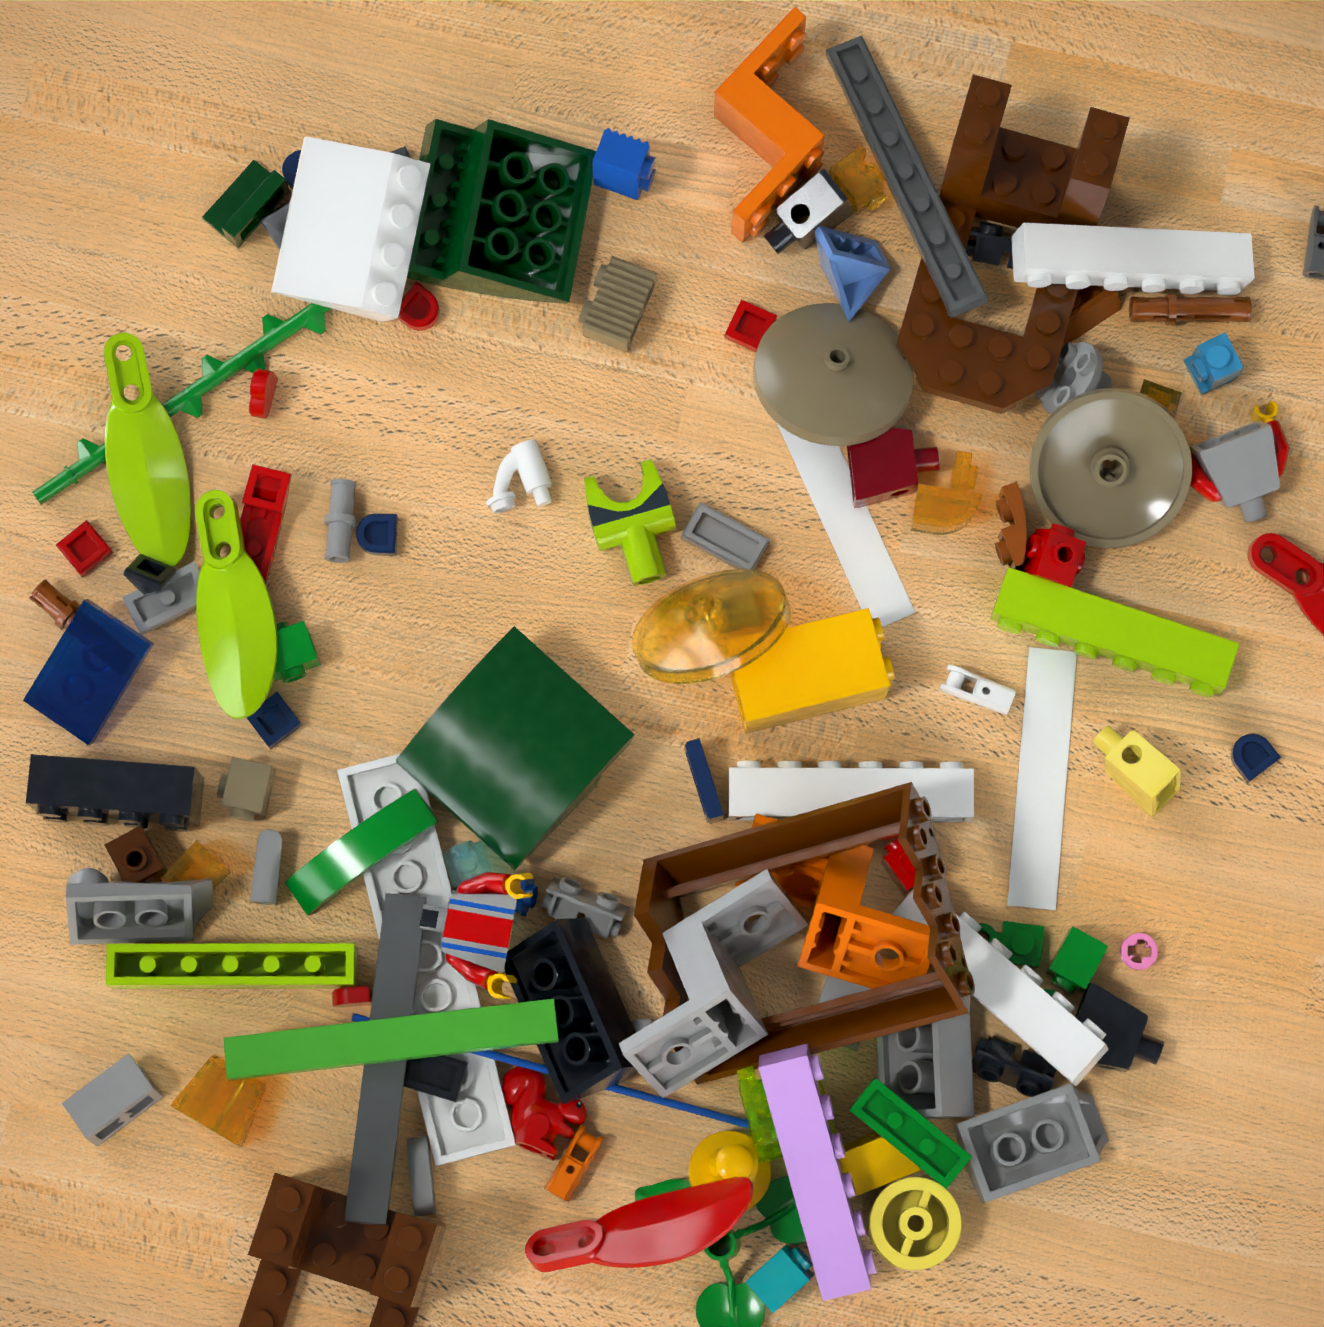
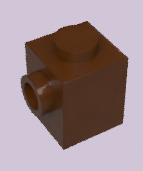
(136, 857)

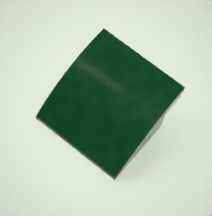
(501, 211)
(515, 748)

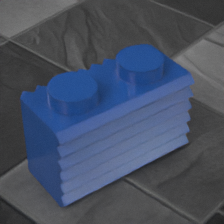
(623, 164)

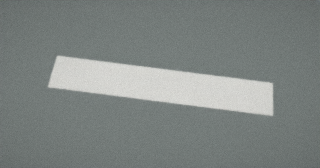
(850, 529)
(1042, 778)

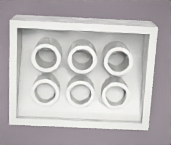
(351, 228)

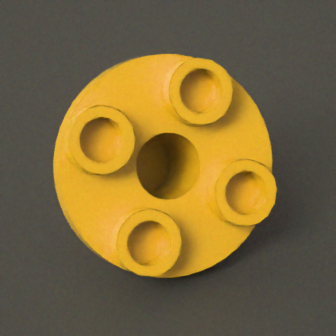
(729, 1156)

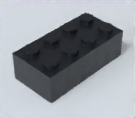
(115, 790)

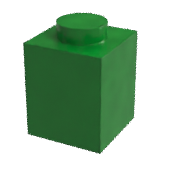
(1076, 961)

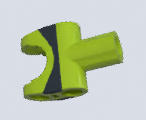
(633, 524)

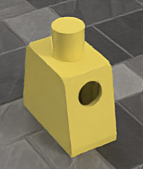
(1149, 780)

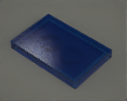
(88, 672)

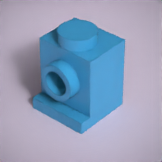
(1213, 364)

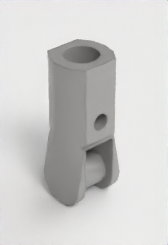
(267, 868)

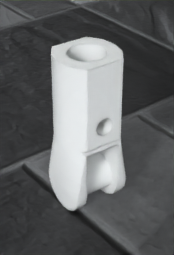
(985, 692)

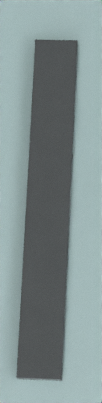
(906, 177)
(384, 1082)

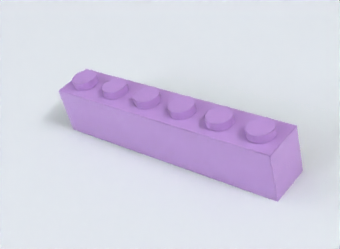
(815, 1171)

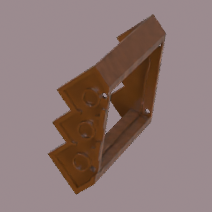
(796, 841)

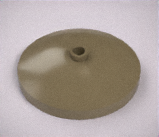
(831, 375)
(1119, 502)

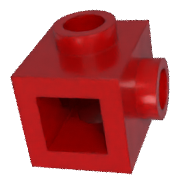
(1054, 555)

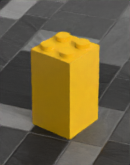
(815, 672)

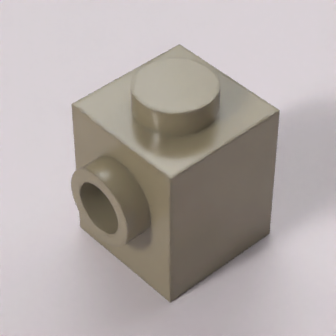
(246, 789)

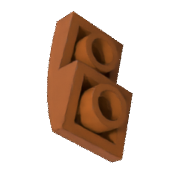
(1012, 539)

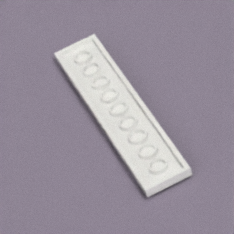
(480, 1116)

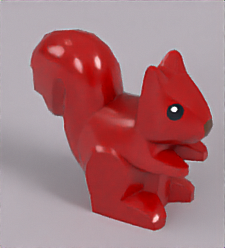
(535, 1119)

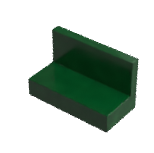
(246, 202)

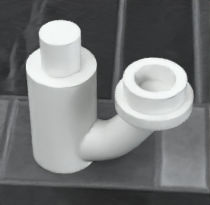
(533, 472)

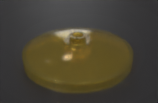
(711, 626)

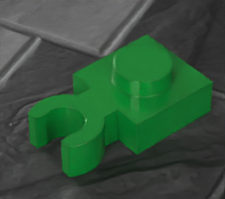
(1021, 939)

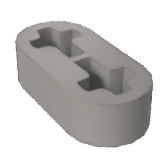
(421, 1176)

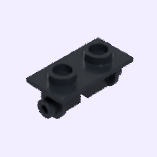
(989, 244)
(995, 1064)

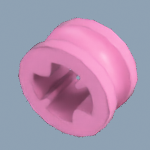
(1145, 961)

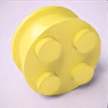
(914, 1223)

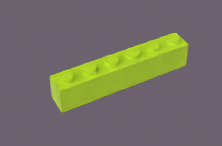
(1114, 632)
(232, 966)

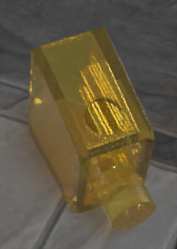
(219, 1103)

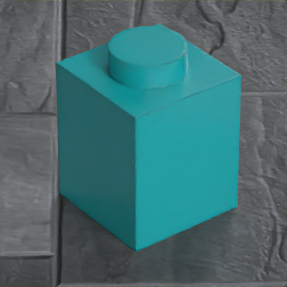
(781, 1277)

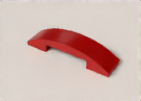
(263, 514)

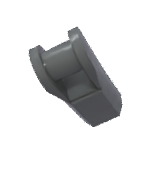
(1314, 254)

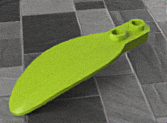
(145, 459)
(233, 612)

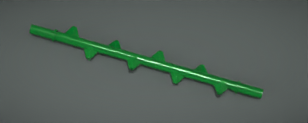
(189, 399)

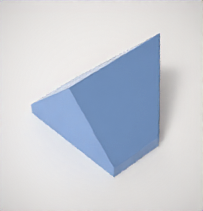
(851, 266)

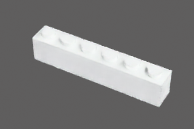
(1132, 258)
(797, 790)
(1020, 1002)

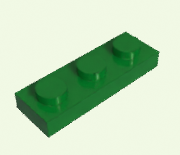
(910, 1133)

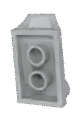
(133, 911)
(1031, 1141)

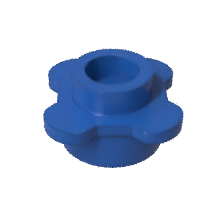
(524, 904)

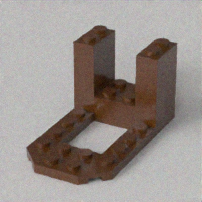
(1012, 183)
(307, 1232)

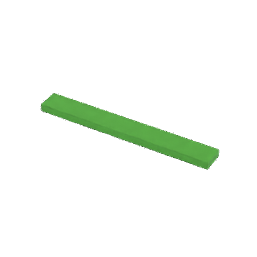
(390, 1039)

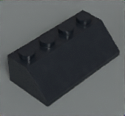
(590, 1016)

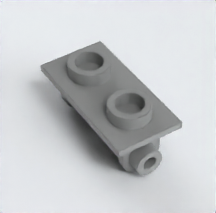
(571, 898)

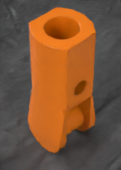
(569, 1169)

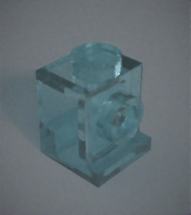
(466, 861)

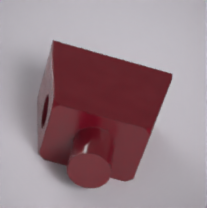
(888, 467)

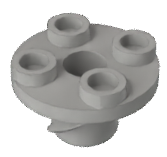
(1076, 373)

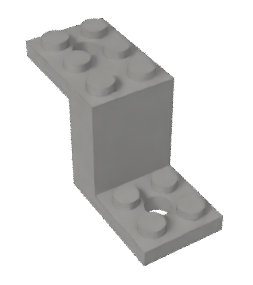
(720, 1008)

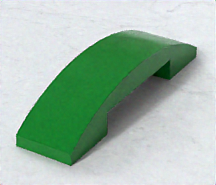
(360, 850)

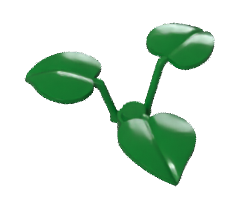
(731, 1303)

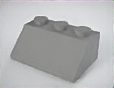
(930, 1067)

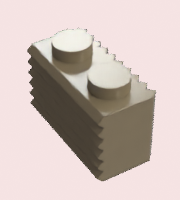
(618, 303)

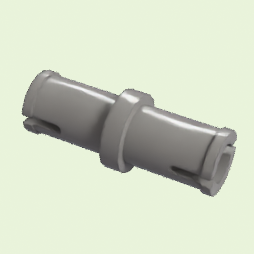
(340, 520)

